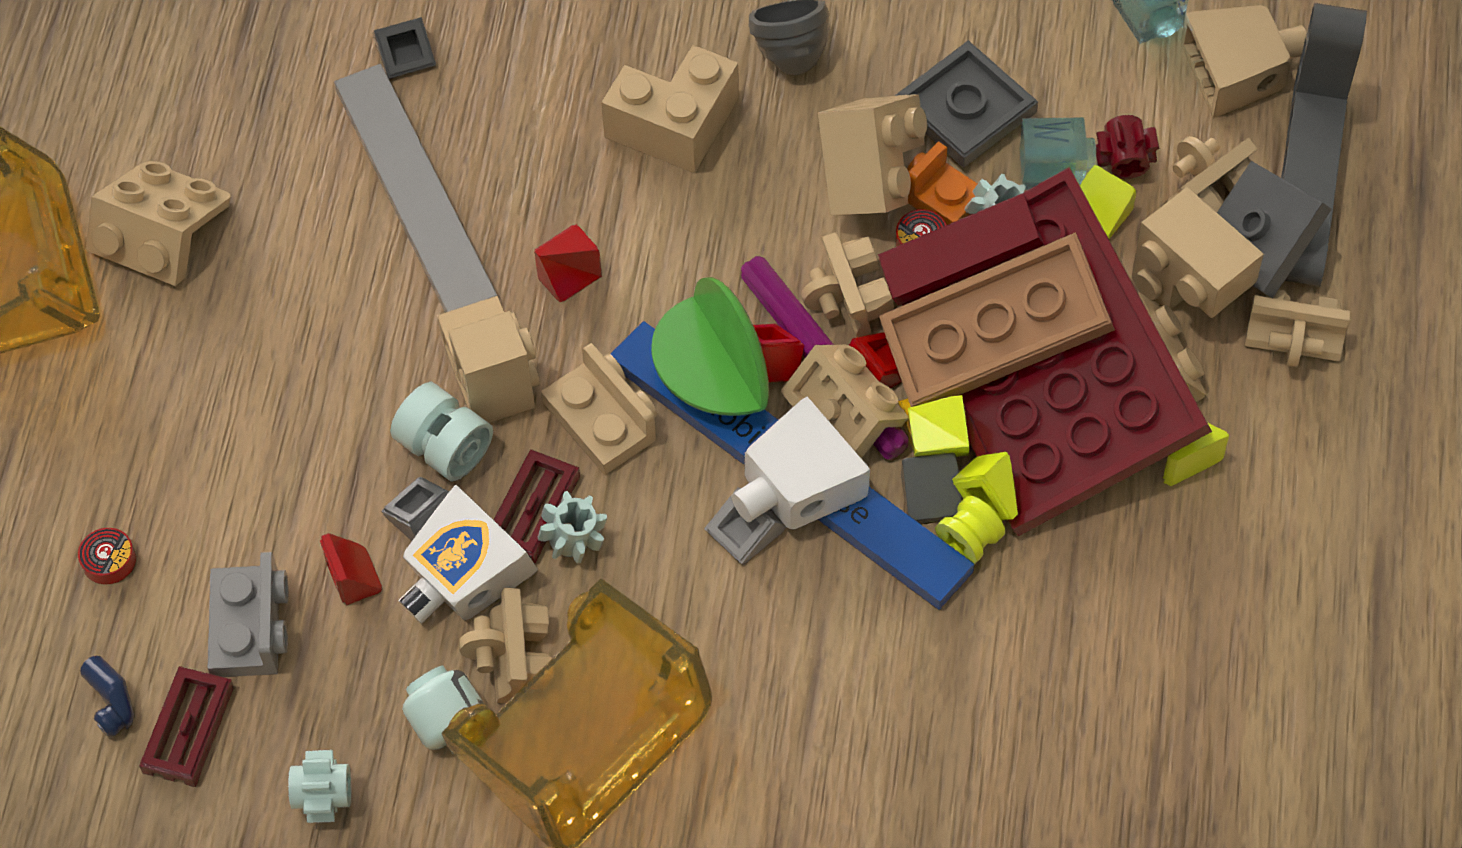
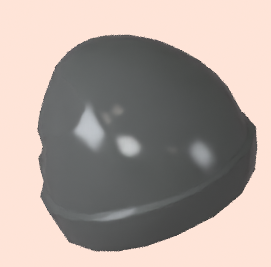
(791, 33)

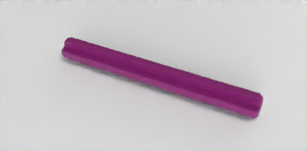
(798, 322)

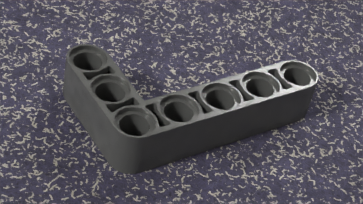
(1319, 117)

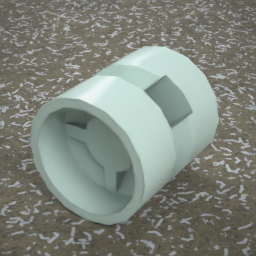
(441, 431)

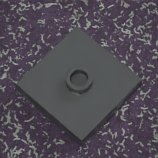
(970, 103)
(1275, 220)

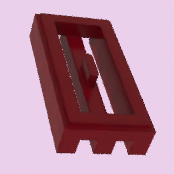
(553, 467)
(172, 767)

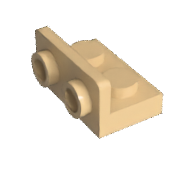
(846, 394)
(602, 410)

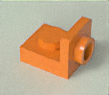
(939, 185)

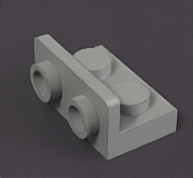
(245, 619)

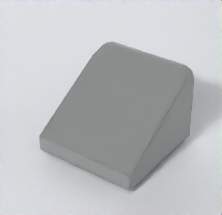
(741, 537)

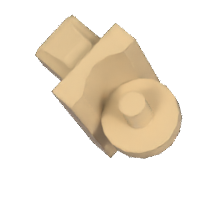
(1199, 161)
(861, 302)
(1298, 327)
(500, 646)

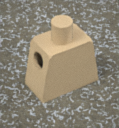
(1239, 55)

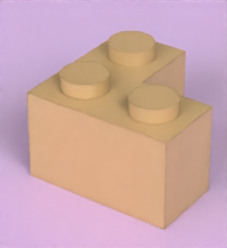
(675, 117)
(865, 152)
(1193, 256)
(490, 359)

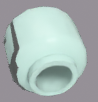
(435, 701)

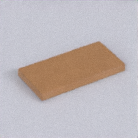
(996, 322)

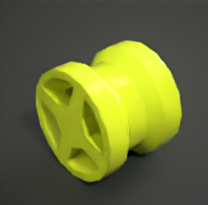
(971, 528)

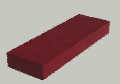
(960, 249)

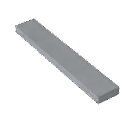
(414, 189)

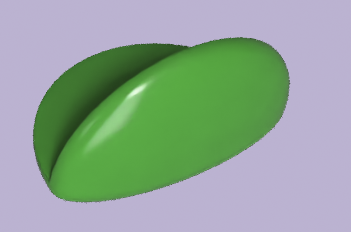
(711, 353)

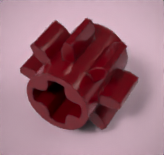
(1127, 146)

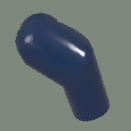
(114, 691)

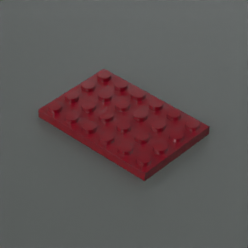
(1095, 408)

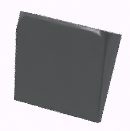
(404, 48)
(929, 487)
(414, 506)

